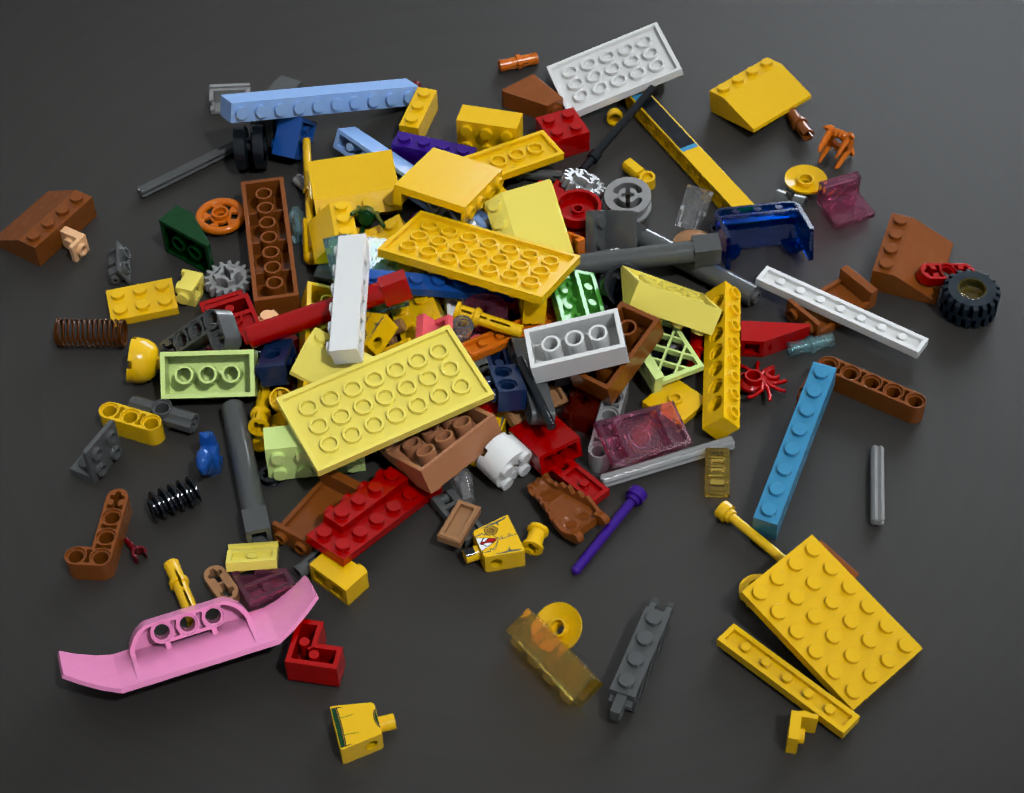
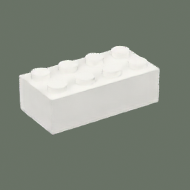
(576, 346)

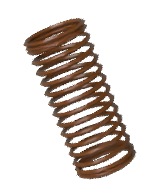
(122, 341)

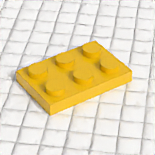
(143, 301)

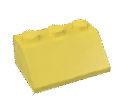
(313, 359)

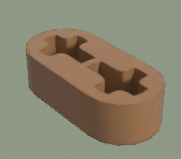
(226, 583)

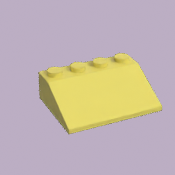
(530, 215)
(669, 301)

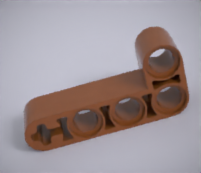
(102, 558)

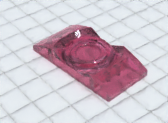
(642, 434)

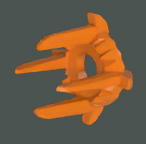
(829, 141)

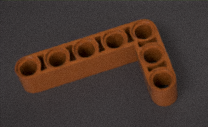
(875, 391)

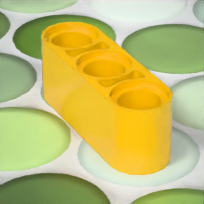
(133, 423)

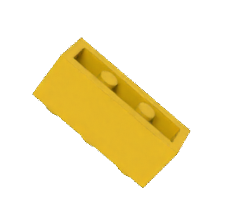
(420, 112)

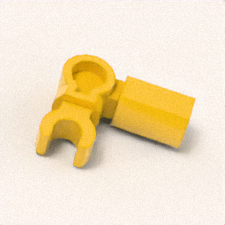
(633, 169)

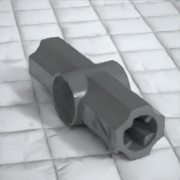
(171, 416)

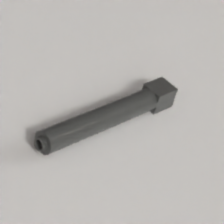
(700, 250)
(710, 274)
(246, 472)

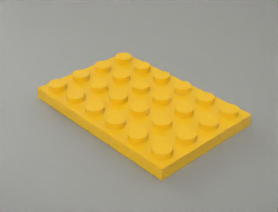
(830, 623)

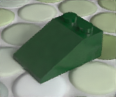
(186, 239)

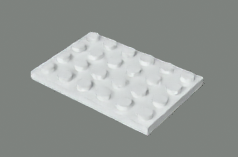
(615, 70)

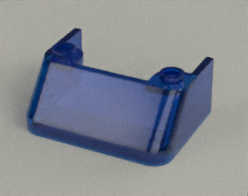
(763, 226)

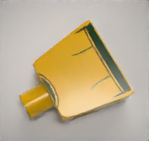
(359, 729)

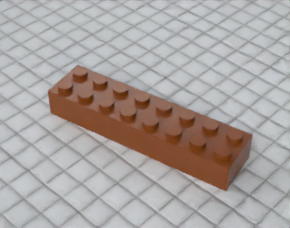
(270, 246)

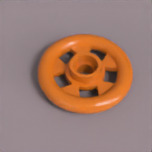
(220, 216)

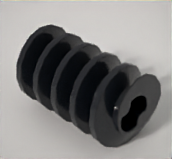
(173, 497)

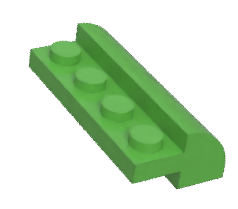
(577, 296)

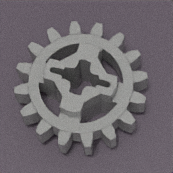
(582, 179)
(227, 279)

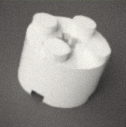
(504, 460)

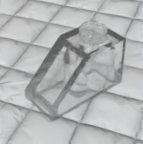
(693, 207)

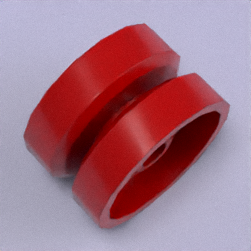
(574, 206)

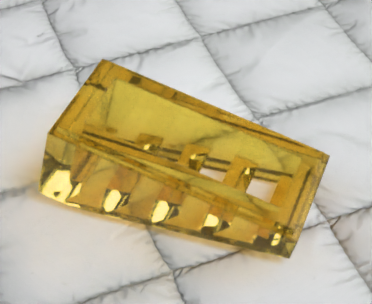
(717, 458)

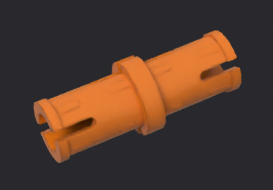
(518, 62)

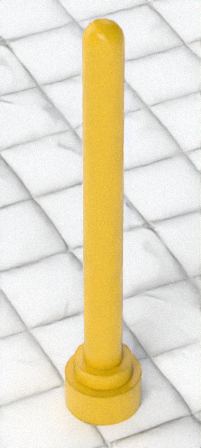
(726, 513)

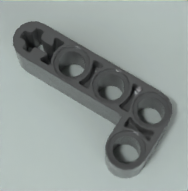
(211, 327)

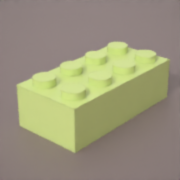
(208, 374)
(287, 459)

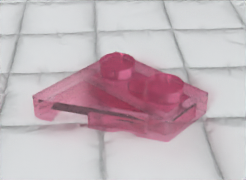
(263, 586)

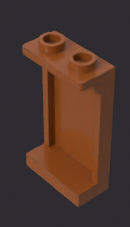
(848, 287)
(310, 511)

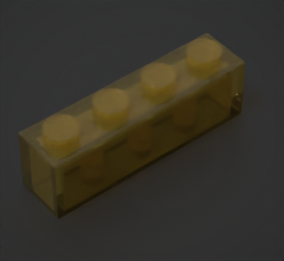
(554, 658)

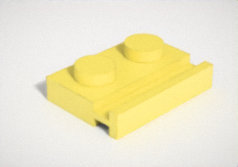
(252, 556)

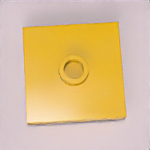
(686, 399)

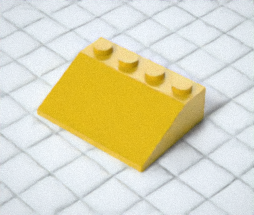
(758, 95)
(355, 179)

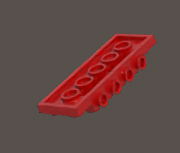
(367, 515)

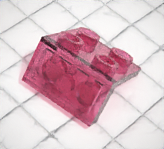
(842, 200)

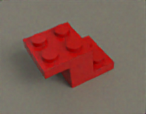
(238, 304)

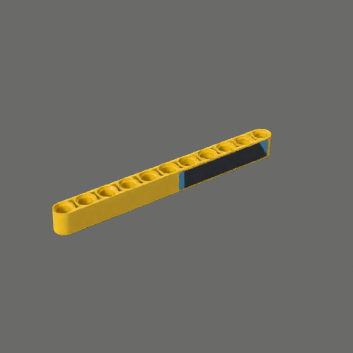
(688, 153)

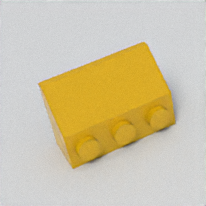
(330, 222)

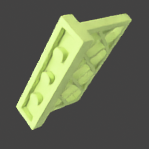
(652, 373)

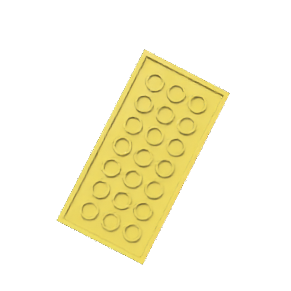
(384, 399)

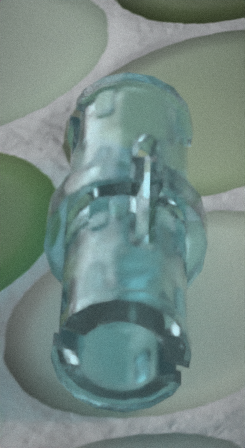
(810, 344)

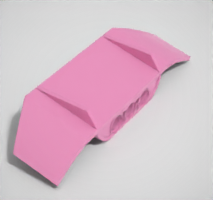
(192, 648)

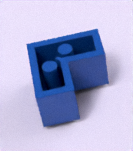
(290, 135)

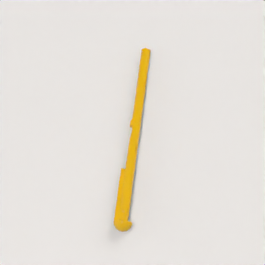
(309, 206)

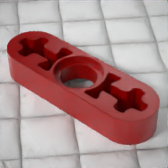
(931, 273)

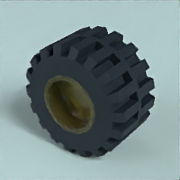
(969, 298)

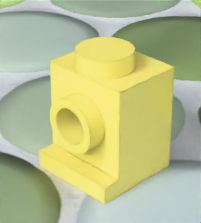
(190, 287)

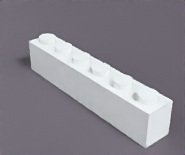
(349, 299)

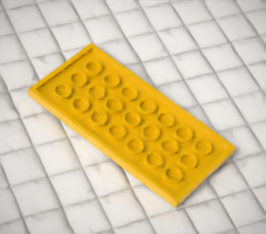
(479, 257)

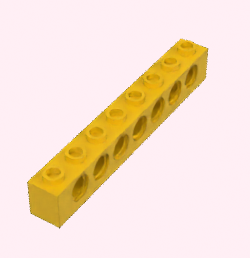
(722, 365)

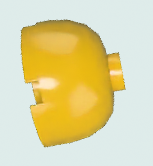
(143, 360)

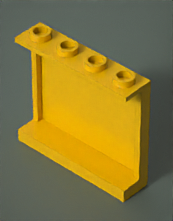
(449, 183)

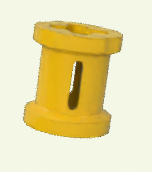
(534, 541)

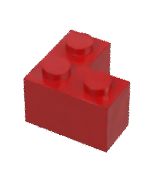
(311, 658)

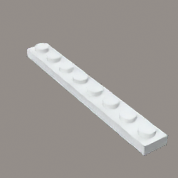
(842, 312)

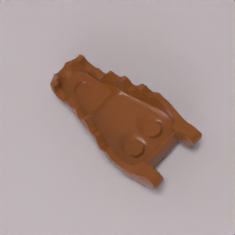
(567, 509)

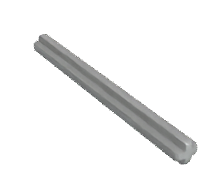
(663, 462)

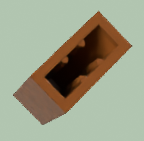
(532, 97)

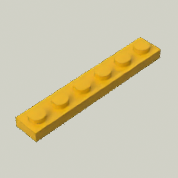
(788, 680)

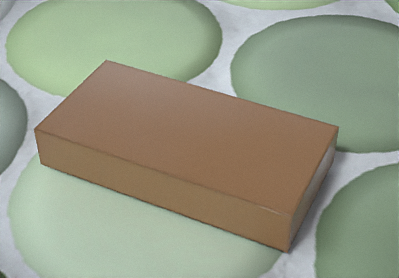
(459, 524)

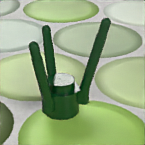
(366, 217)

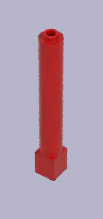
(388, 290)

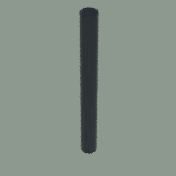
(535, 393)

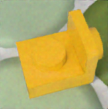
(798, 724)

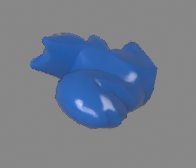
(207, 457)

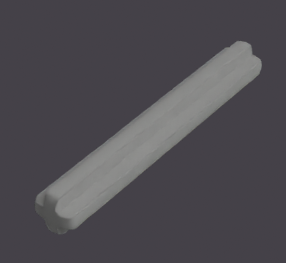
(877, 495)

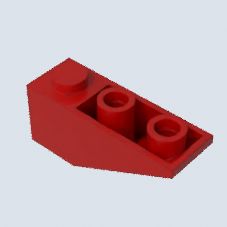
(767, 338)

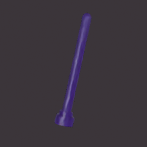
(634, 497)

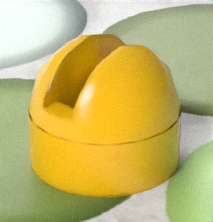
(614, 116)

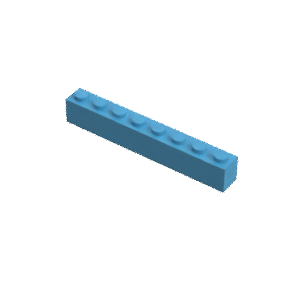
(794, 450)

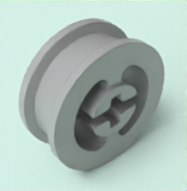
(639, 196)

